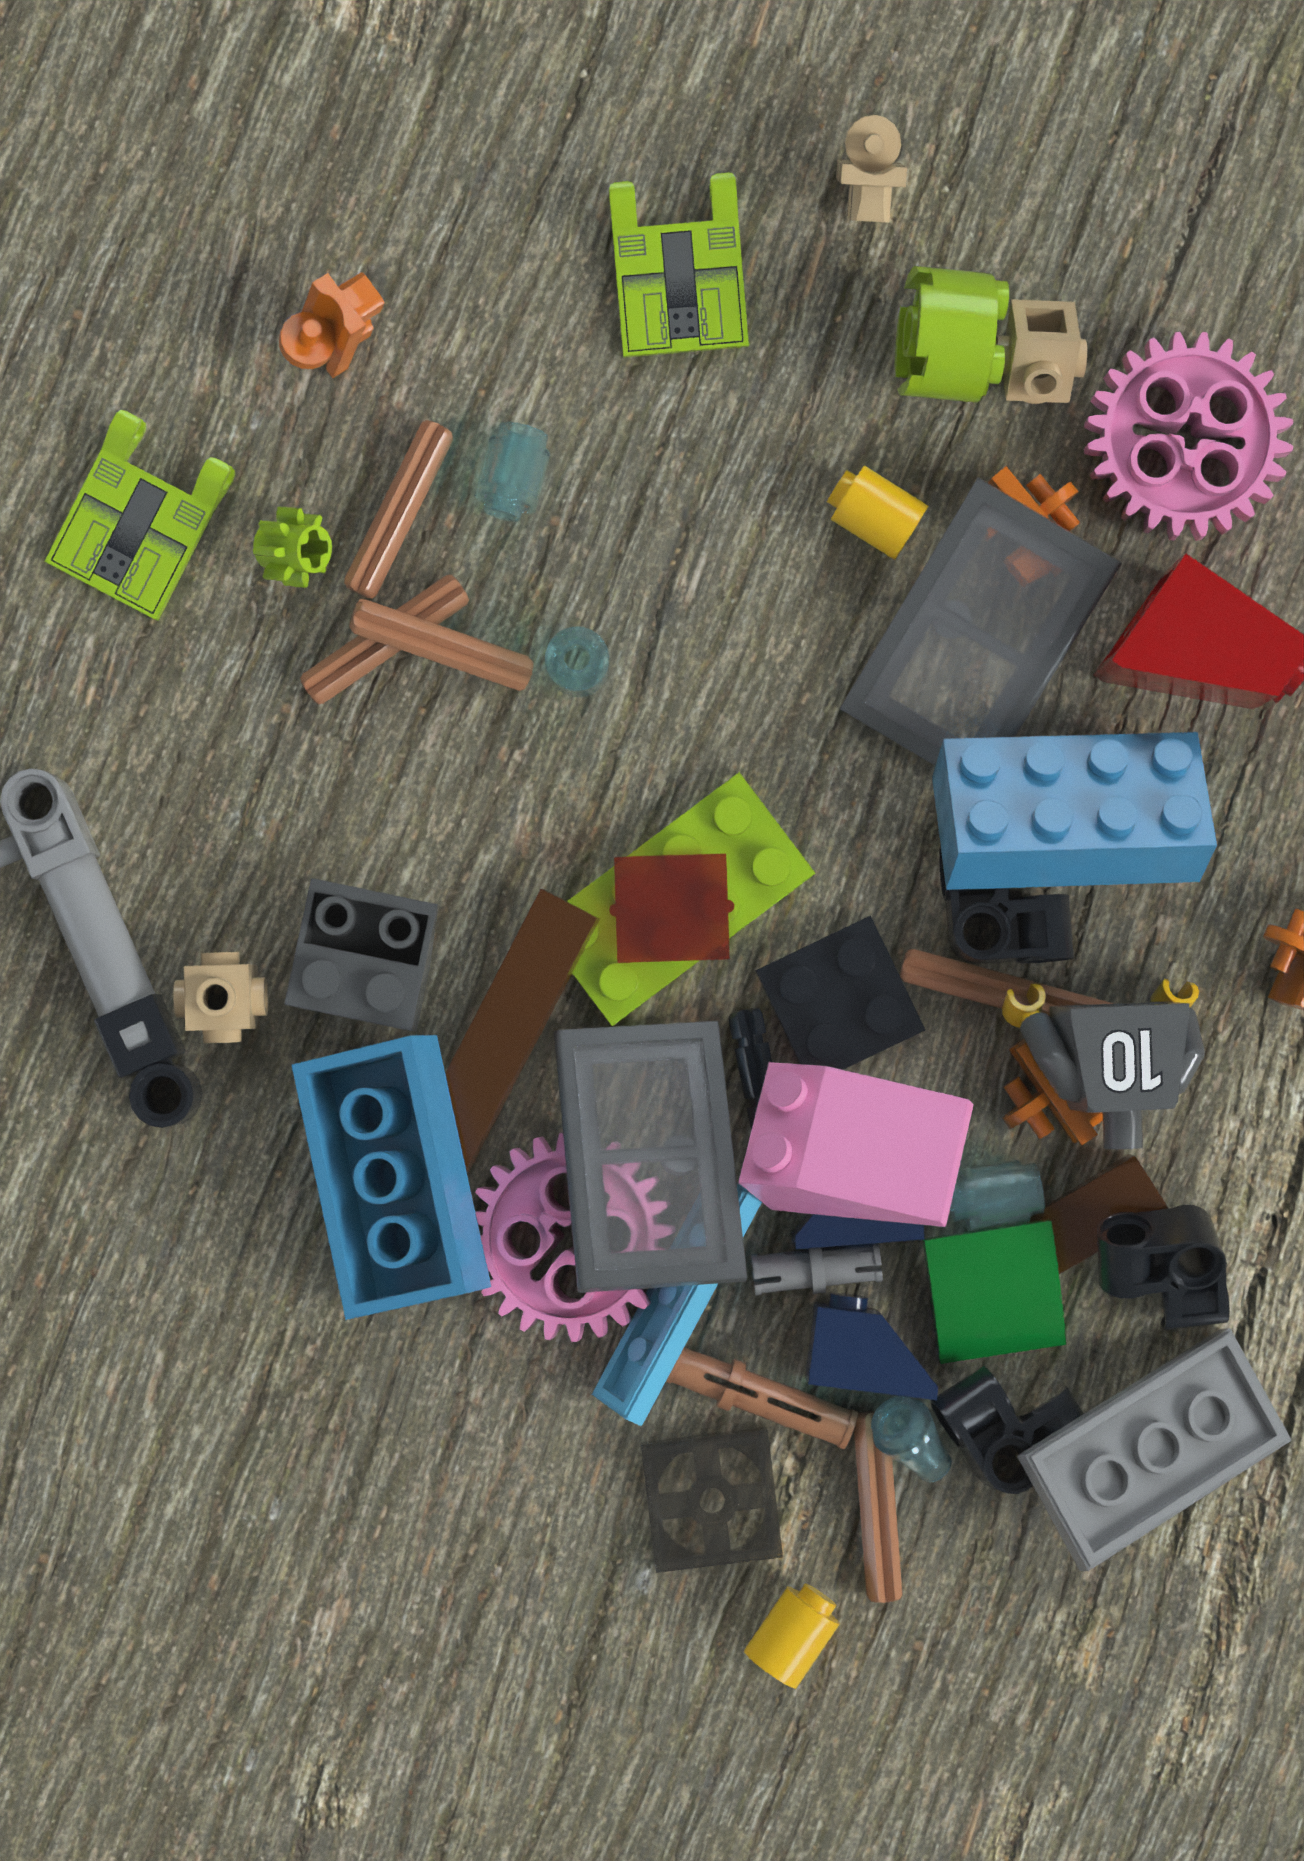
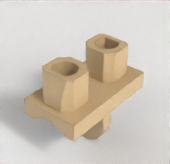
(872, 171)

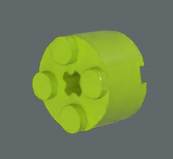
(950, 334)

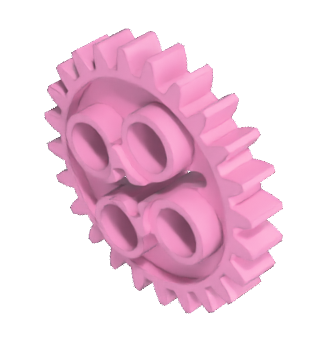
(1192, 379)
(529, 1197)

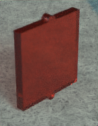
(671, 908)

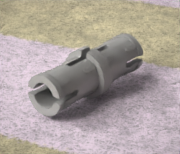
(816, 1268)

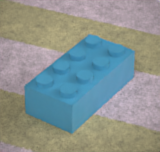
(1073, 810)
(391, 1175)

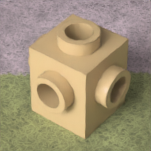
(1042, 351)
(245, 997)

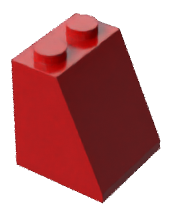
(1206, 643)

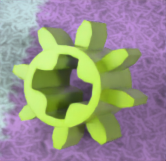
(292, 547)

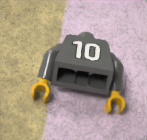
(1114, 1054)

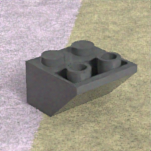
(363, 955)

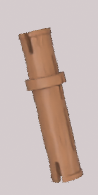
(832, 1421)

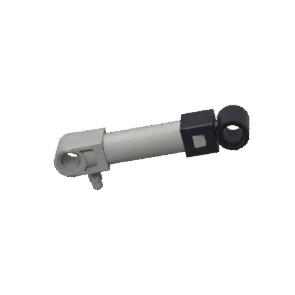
(129, 1013)

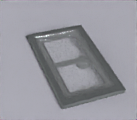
(980, 627)
(649, 1157)

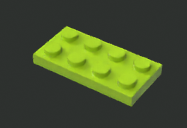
(760, 873)

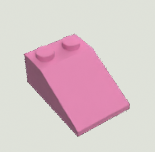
(854, 1146)

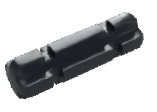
(751, 1055)

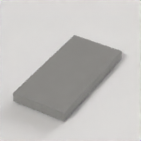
(1154, 1449)

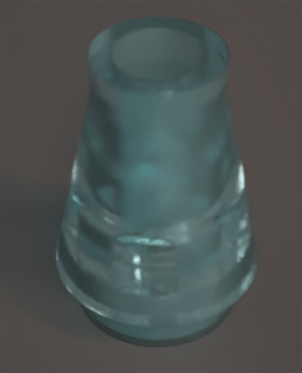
(909, 1436)

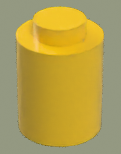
(876, 510)
(793, 1634)

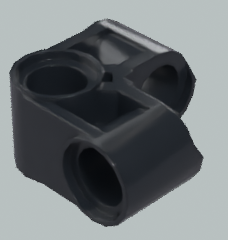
(1025, 927)
(1170, 1255)
(983, 1421)

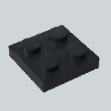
(841, 998)

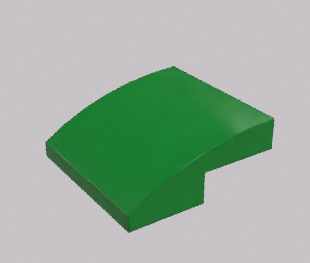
(995, 1291)

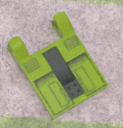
(679, 280)
(133, 529)

